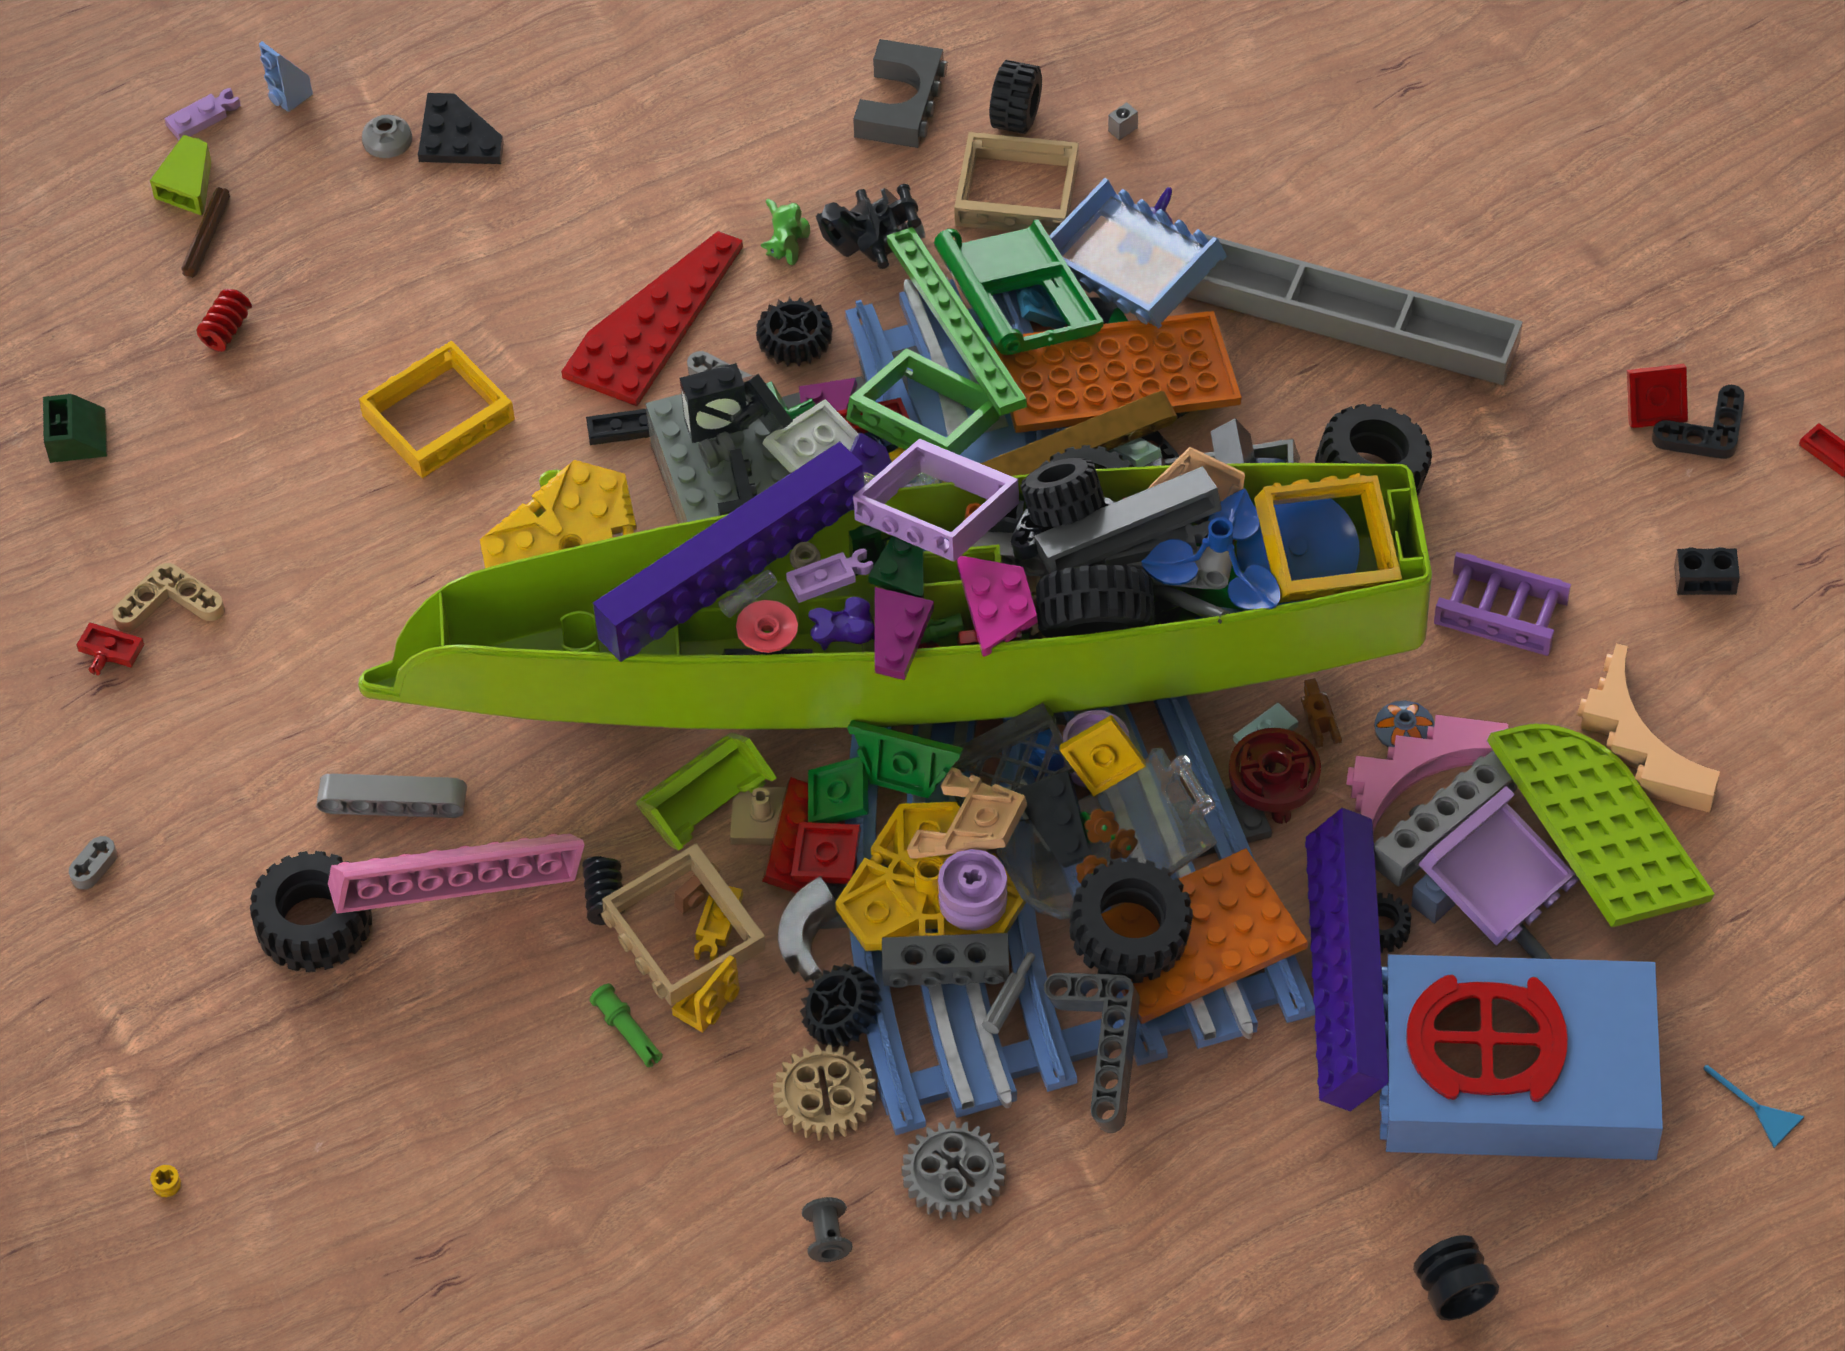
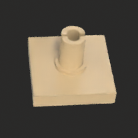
(756, 815)

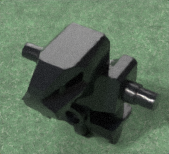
(869, 223)

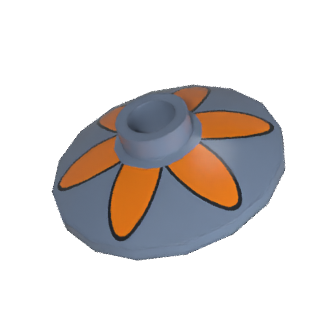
(1389, 722)

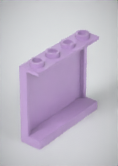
(1498, 869)

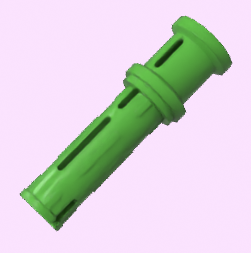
(618, 1015)

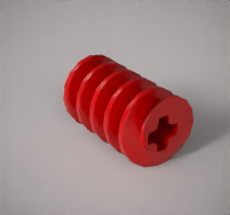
(223, 319)

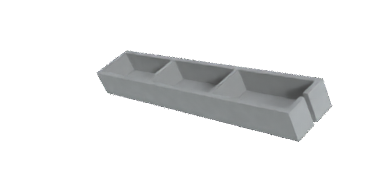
(1362, 312)

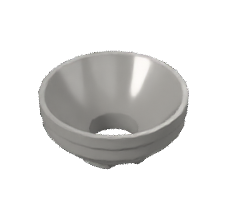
(386, 143)

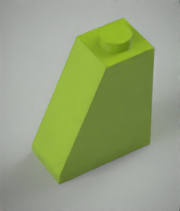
(184, 175)

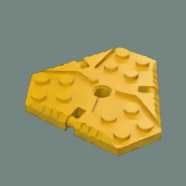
(579, 508)
(901, 897)

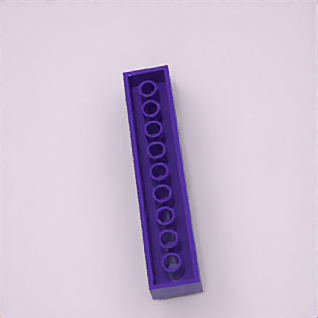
(728, 552)
(1346, 960)

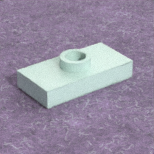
(1274, 717)

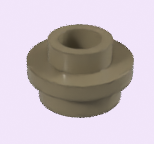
(804, 550)

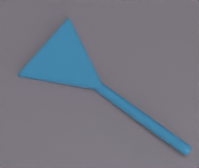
(1774, 1121)

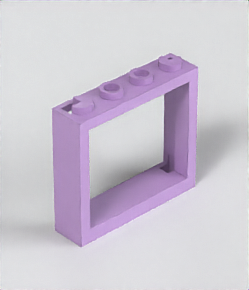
(924, 457)

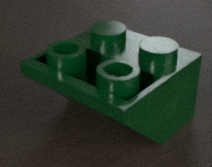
(73, 428)

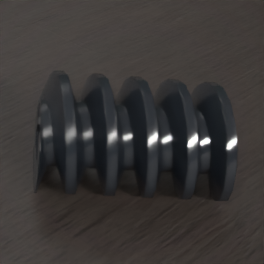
(601, 879)

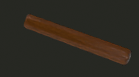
(205, 232)

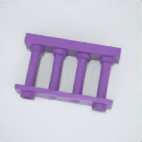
(1495, 626)

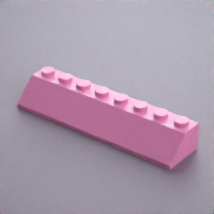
(454, 872)

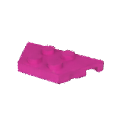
(997, 600)

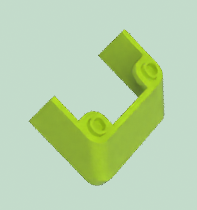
(703, 787)

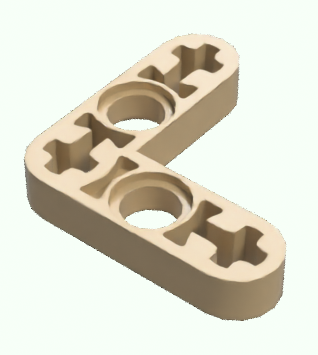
(163, 589)

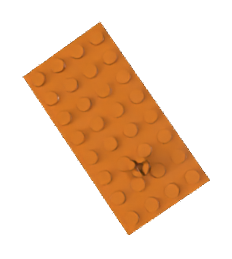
(1121, 365)

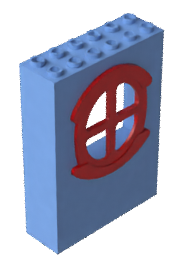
(1582, 1097)

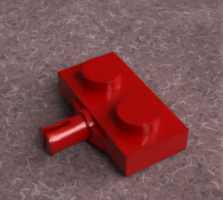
(109, 646)

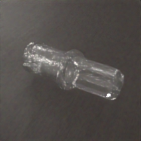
(747, 593)

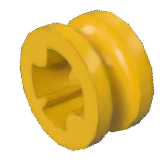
(165, 1172)

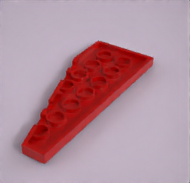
(638, 338)

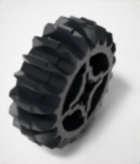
(794, 323)
(841, 1023)

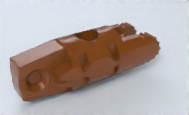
(1319, 713)

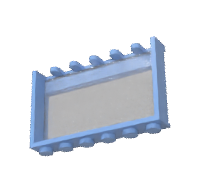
(1134, 254)

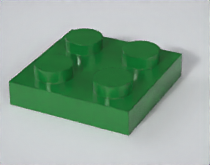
(837, 791)

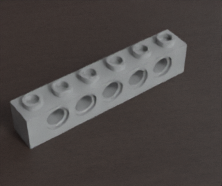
(1412, 839)

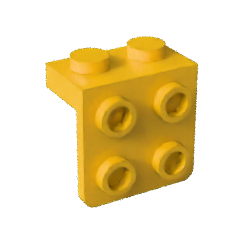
(706, 1004)

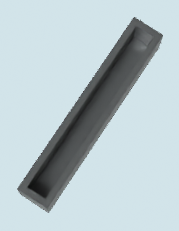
(1129, 521)

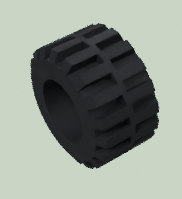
(1015, 96)
(1062, 492)

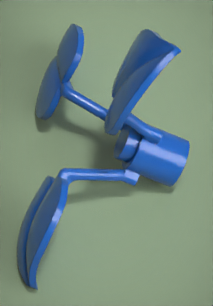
(1174, 559)

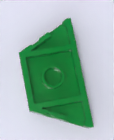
(902, 759)

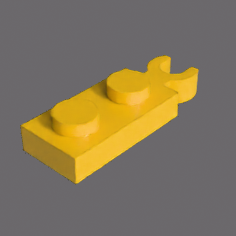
(713, 927)

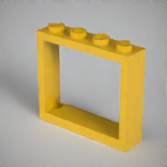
(456, 440)
(1328, 487)

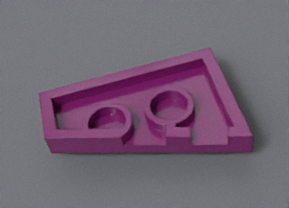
(898, 630)

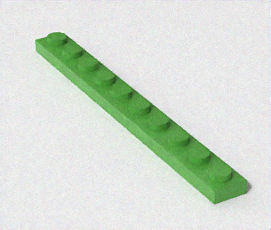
(957, 321)

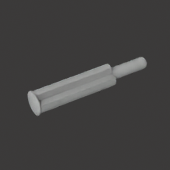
(1007, 997)

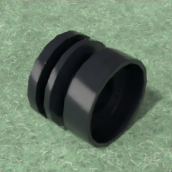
(1456, 1277)

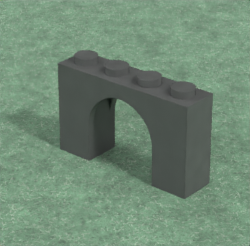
(905, 121)

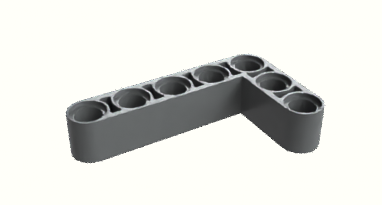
(1110, 1038)

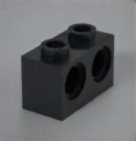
(1712, 574)

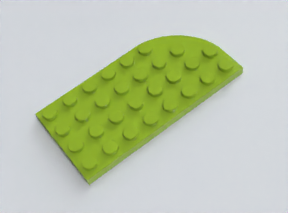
(1601, 822)

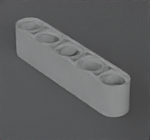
(391, 795)

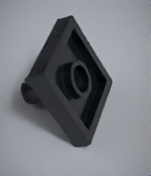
(761, 405)

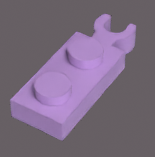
(201, 114)
(827, 574)

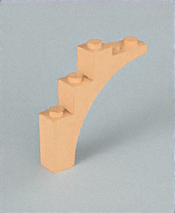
(1659, 769)

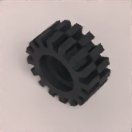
(1401, 917)

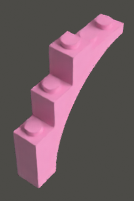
(1448, 745)

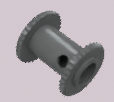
(829, 1243)

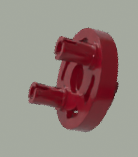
(1275, 791)

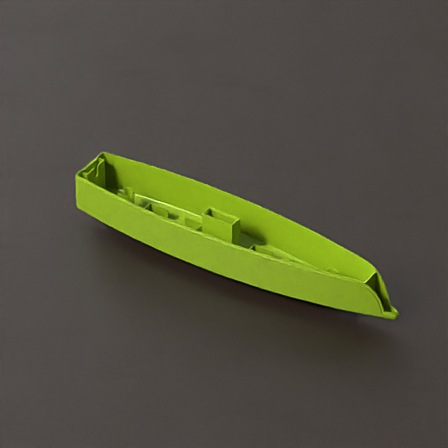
(529, 646)

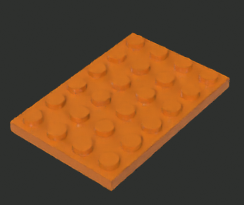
(1233, 933)

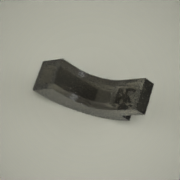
(799, 924)

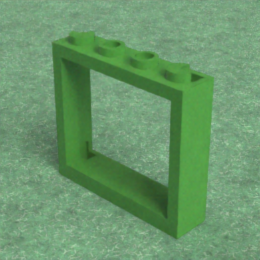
(905, 432)

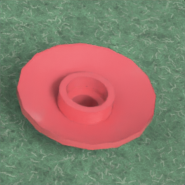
(767, 616)

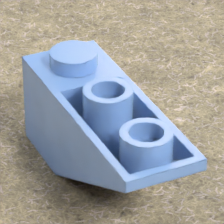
(285, 81)

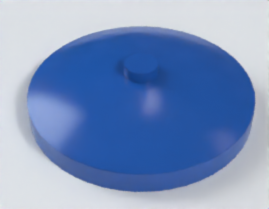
(1315, 538)

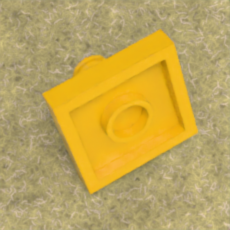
(1102, 755)

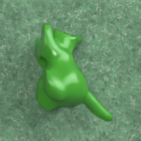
(787, 227)

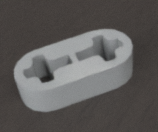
(90, 861)

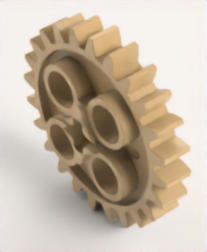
(794, 1096)

